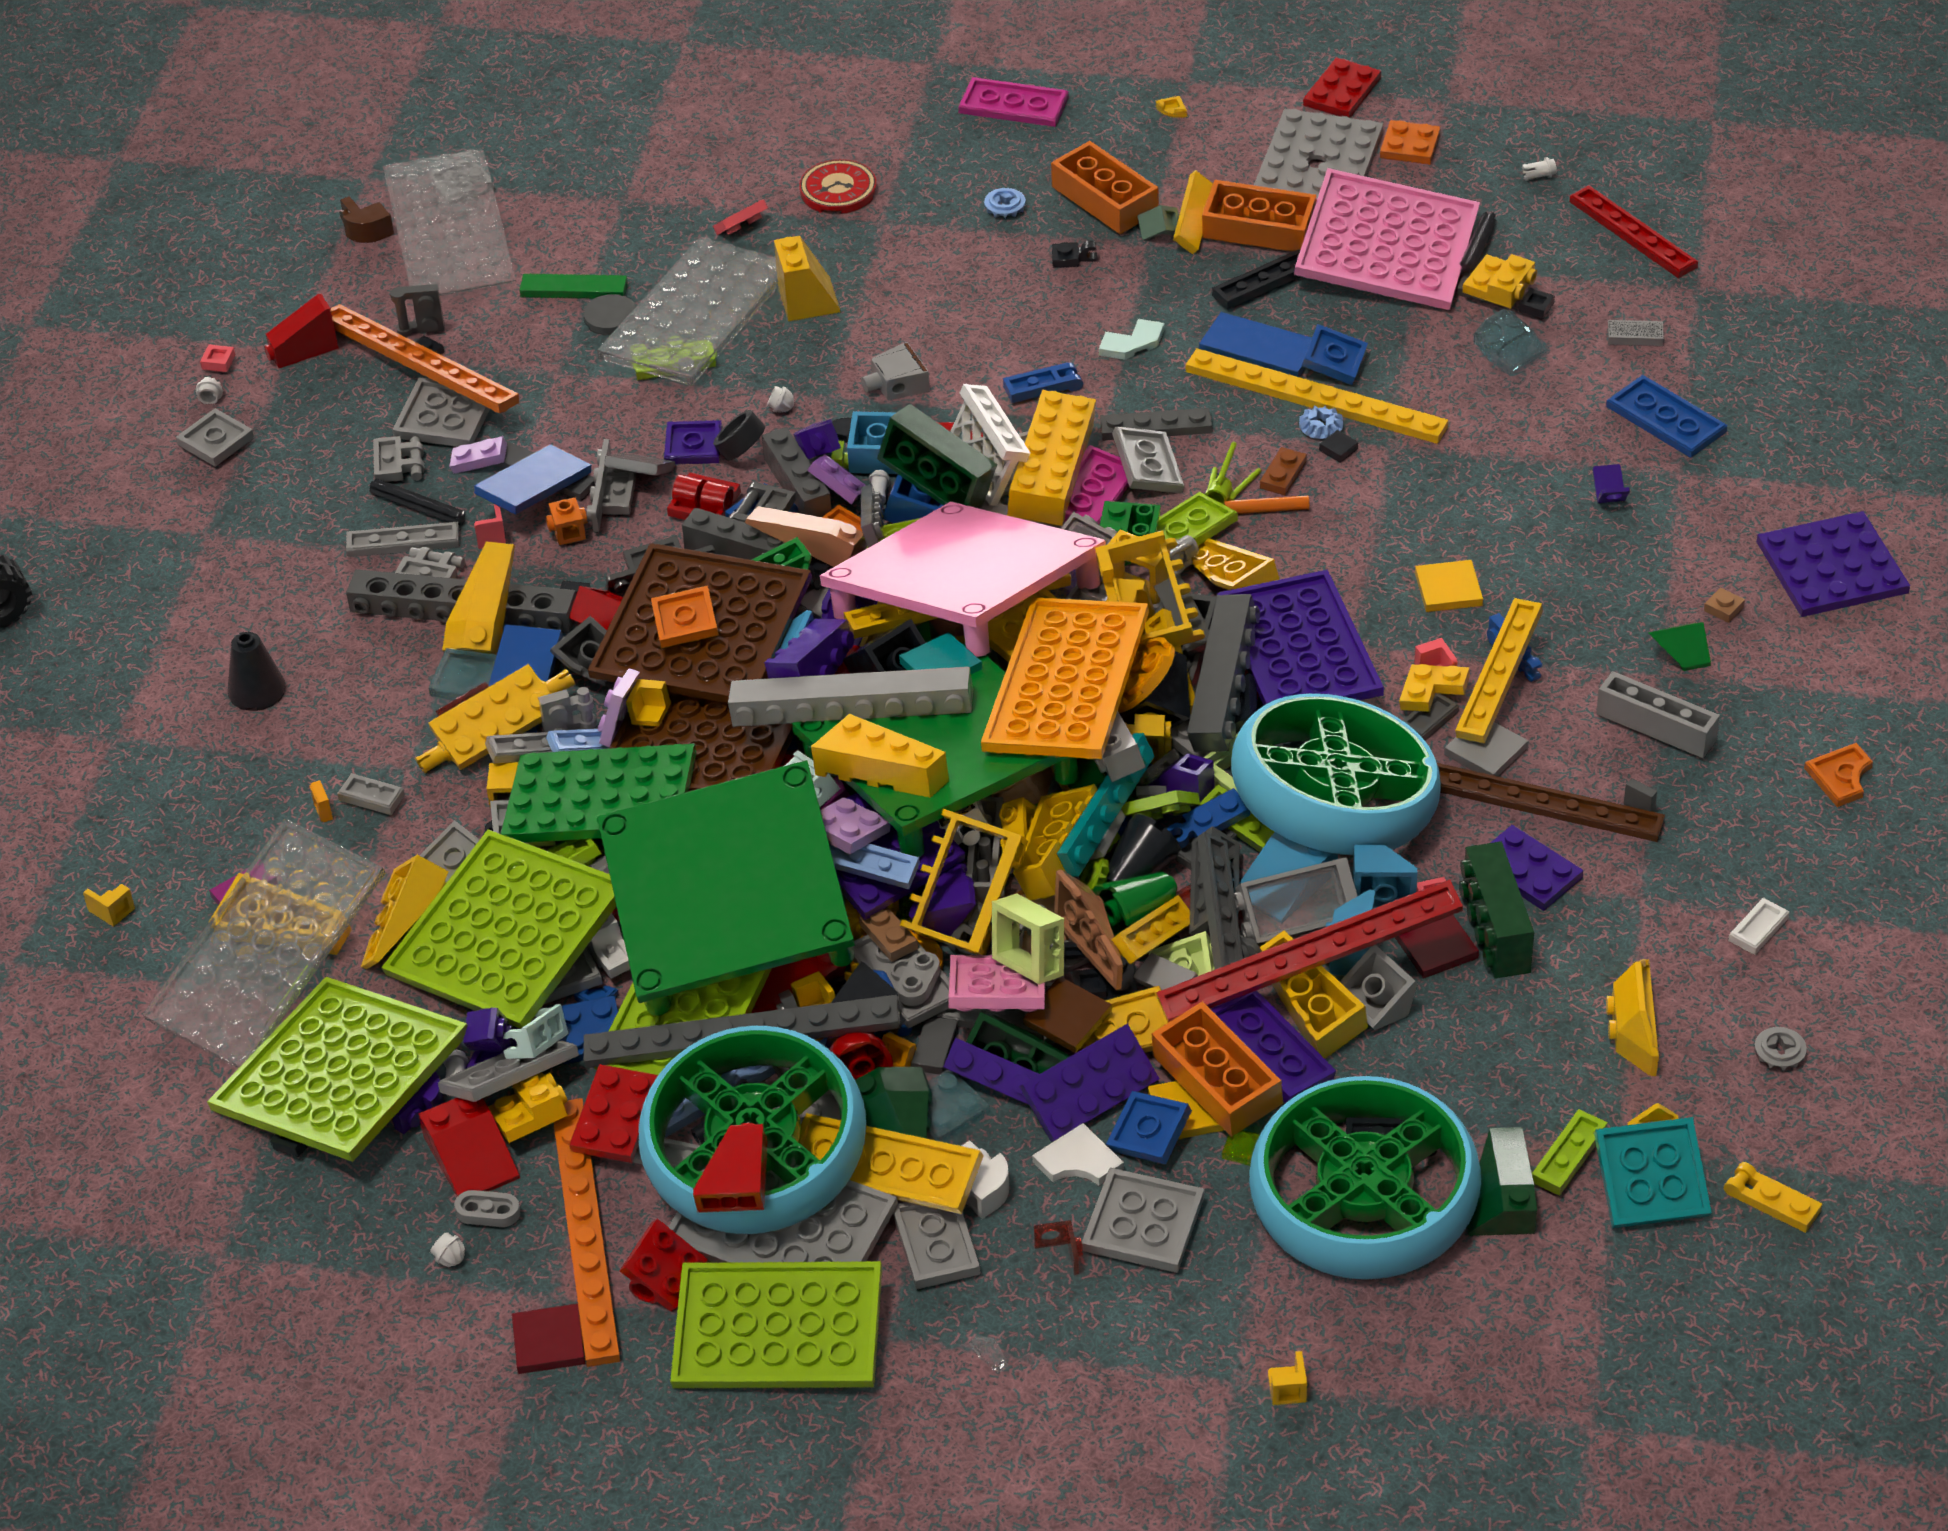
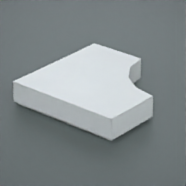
(1077, 1155)

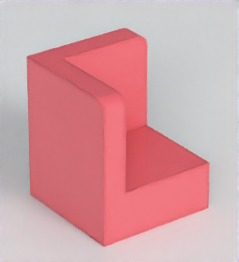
(490, 529)
(1435, 654)

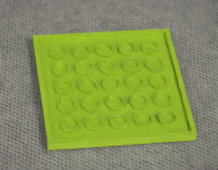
(504, 928)
(338, 1068)

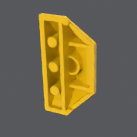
(1634, 1017)

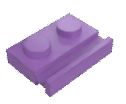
(837, 478)

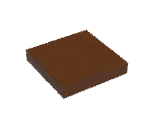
(1068, 1014)

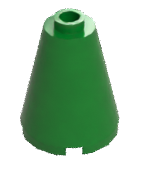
(1134, 898)

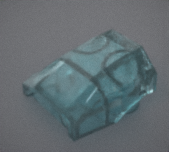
(1508, 341)

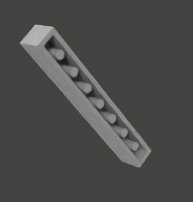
(857, 694)

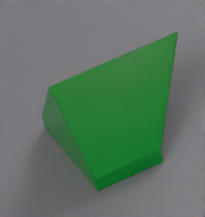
(1685, 644)

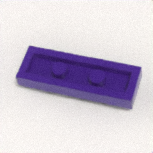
(988, 1069)

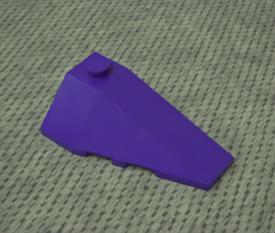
(950, 901)

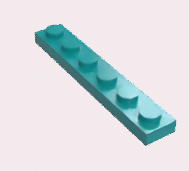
(1100, 814)

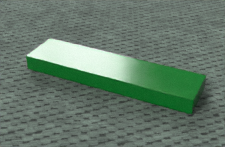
(572, 285)

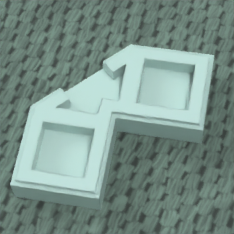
(1120, 346)

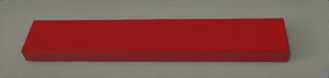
(1633, 231)

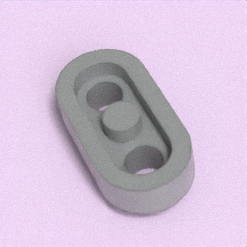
(921, 972)
(488, 1208)

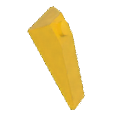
(481, 607)
(406, 898)

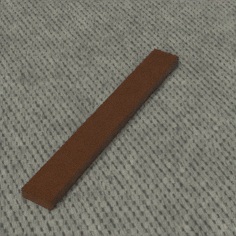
(1550, 803)

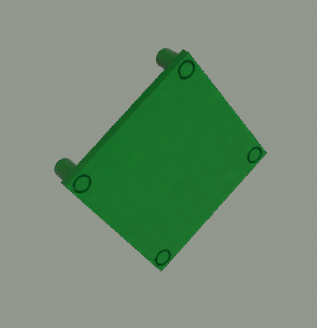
(970, 770)
(724, 883)

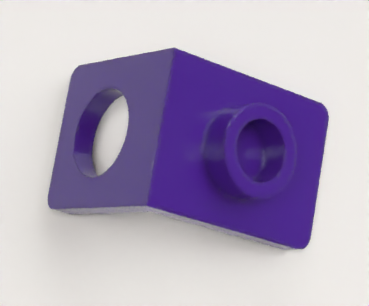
(1609, 484)

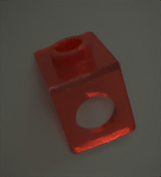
(1065, 1237)

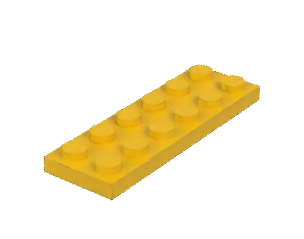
(903, 1164)

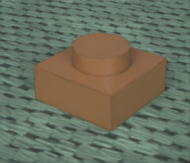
(1724, 605)

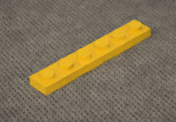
(1499, 670)

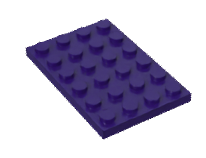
(1307, 641)

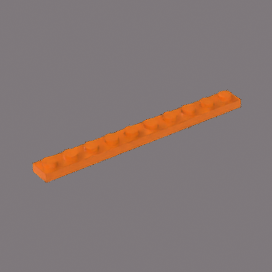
(423, 360)
(586, 1244)

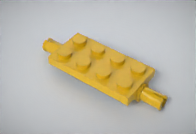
(501, 709)

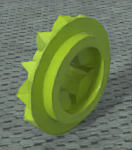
(1095, 872)

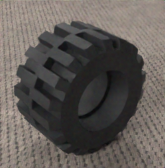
(13, 591)

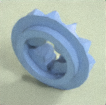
(1013, 202)
(1315, 428)

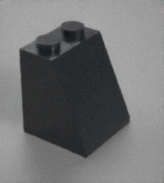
(884, 651)
(1168, 698)

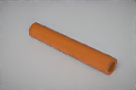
(1269, 504)

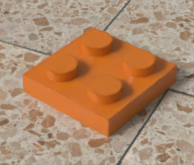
(1410, 142)
(684, 616)

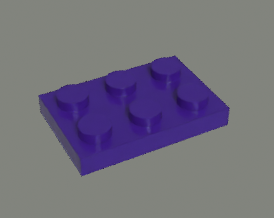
(1537, 869)

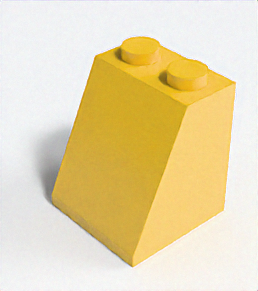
(802, 281)

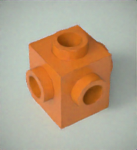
(567, 521)

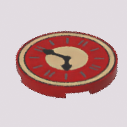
(838, 186)

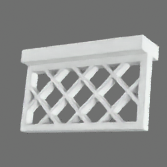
(996, 431)

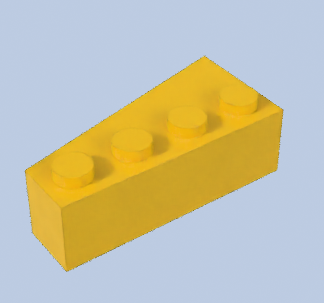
(880, 757)
(1048, 830)
(1320, 1005)

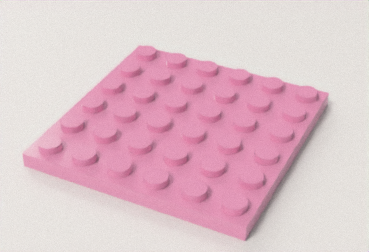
(1387, 239)

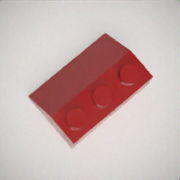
(595, 603)

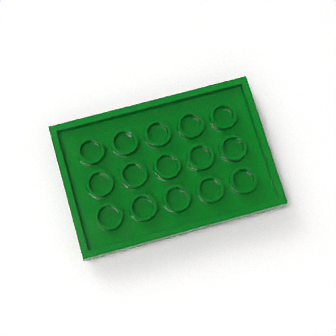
(565, 791)

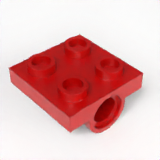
(701, 493)
(657, 1265)

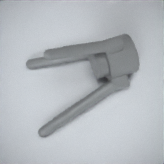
(1185, 550)

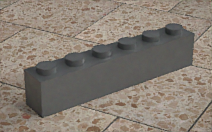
(1223, 673)

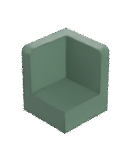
(1158, 221)

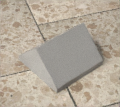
(1381, 987)

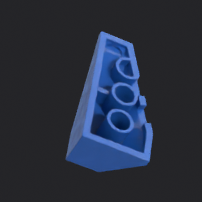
(908, 502)

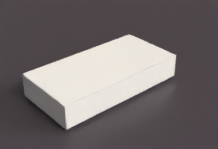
(1759, 926)

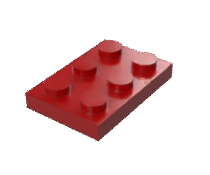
(1342, 88)
(612, 1114)

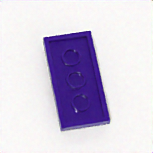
(1275, 1043)
(1089, 1082)

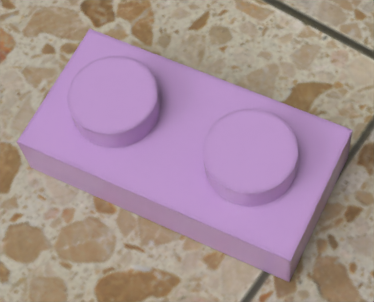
(478, 455)

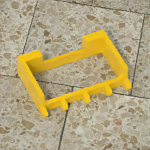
(1140, 547)
(1009, 859)

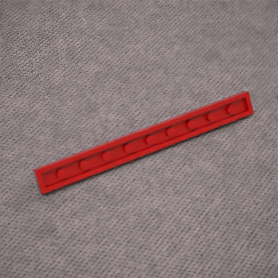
(1312, 950)

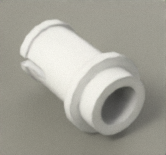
(1539, 169)
(880, 482)
(455, 1062)

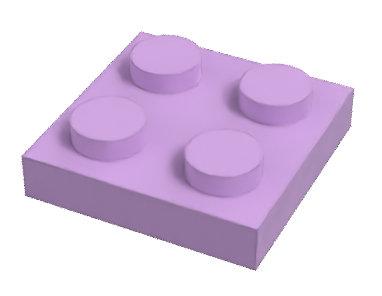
(617, 707)
(851, 825)

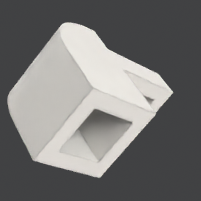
(609, 948)
(990, 1184)

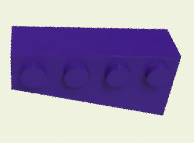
(815, 652)

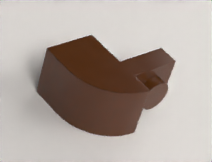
(365, 224)

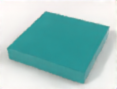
(940, 653)

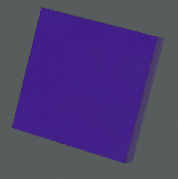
(692, 442)

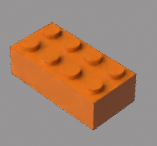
(1104, 186)
(1257, 215)
(1217, 1068)

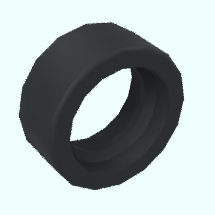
(739, 435)

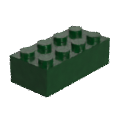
(935, 459)
(1497, 910)

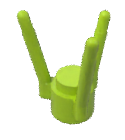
(1221, 487)

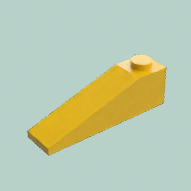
(1232, 566)

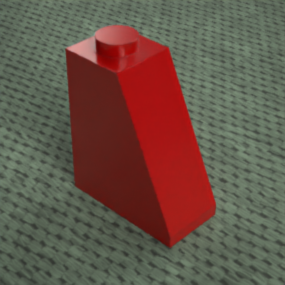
(302, 334)
(735, 1172)

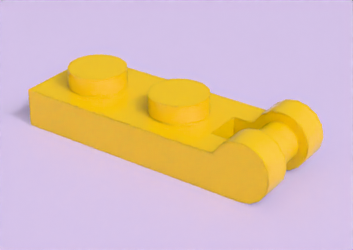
(1772, 1197)

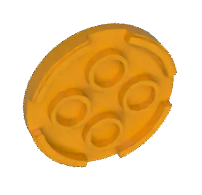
(1147, 672)

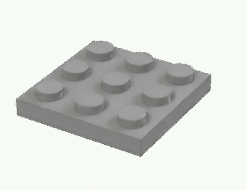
(440, 415)
(1143, 1220)

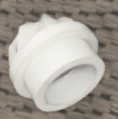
(209, 390)
(781, 399)
(448, 1250)

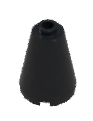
(253, 675)
(1142, 850)

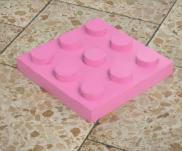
(989, 985)

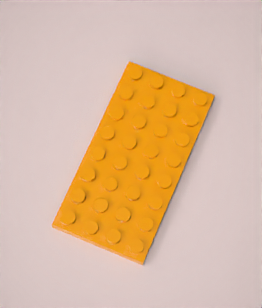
(1065, 678)

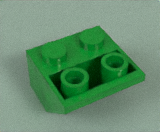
(1130, 517)

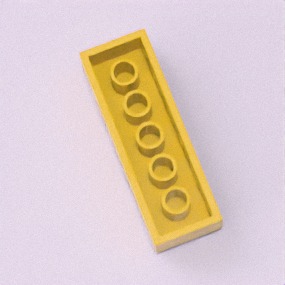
(1056, 448)

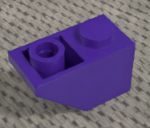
(1188, 774)
(487, 1030)

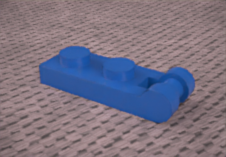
(1051, 378)

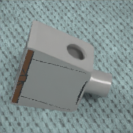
(897, 373)

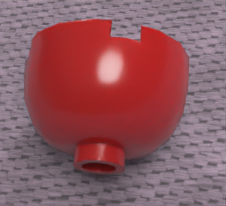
(861, 1053)

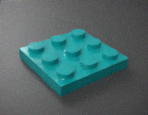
(1652, 1172)

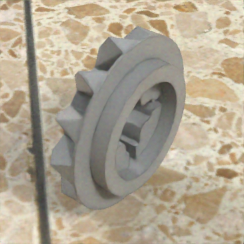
(1789, 1040)

